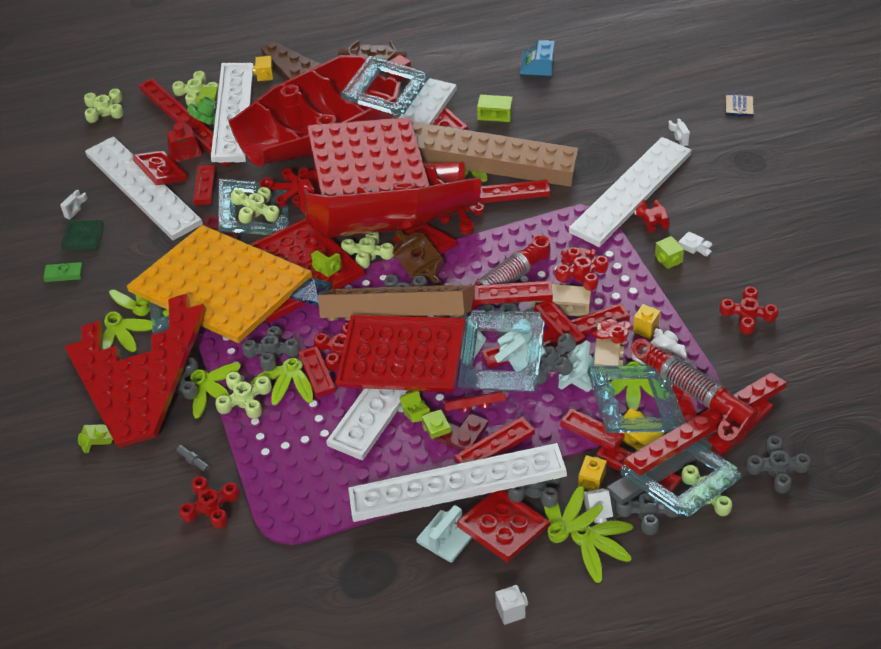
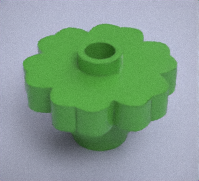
(204, 110)

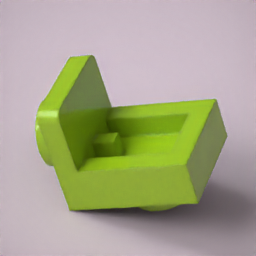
(324, 264)
(413, 406)
(435, 424)
(94, 436)

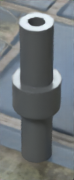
(193, 458)

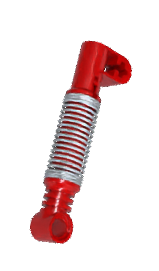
(518, 264)
(701, 386)

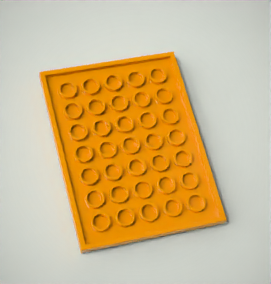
(224, 274)

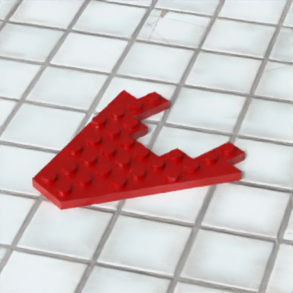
(138, 389)

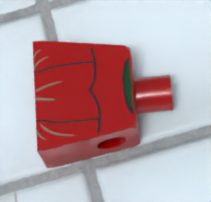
(182, 143)

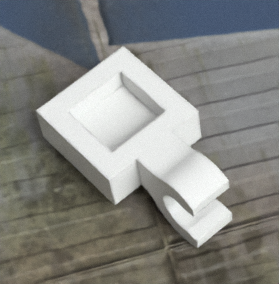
(681, 132)
(72, 204)
(694, 243)

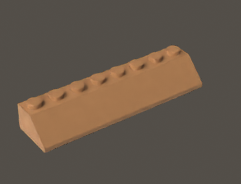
(397, 301)

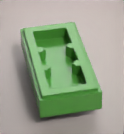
(63, 272)

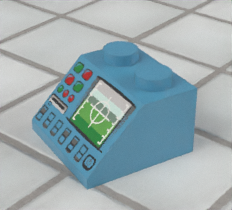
(538, 59)

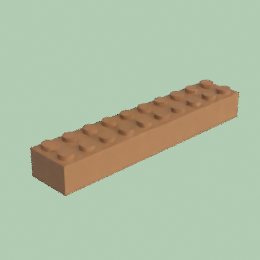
(497, 154)

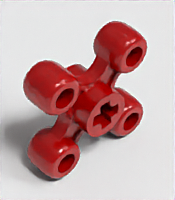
(581, 269)
(748, 310)
(335, 344)
(209, 502)

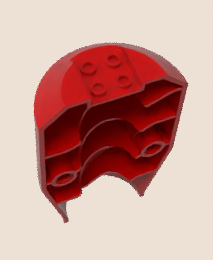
(277, 122)
(388, 210)

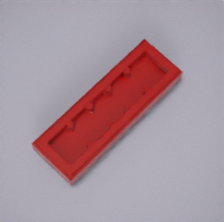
(482, 400)
(591, 429)

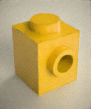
(263, 68)
(646, 321)
(592, 473)

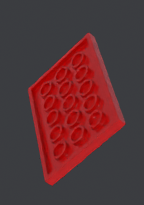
(401, 353)

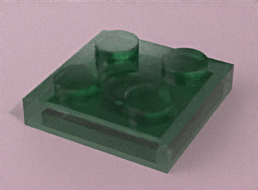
(82, 235)

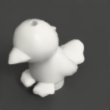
(666, 342)

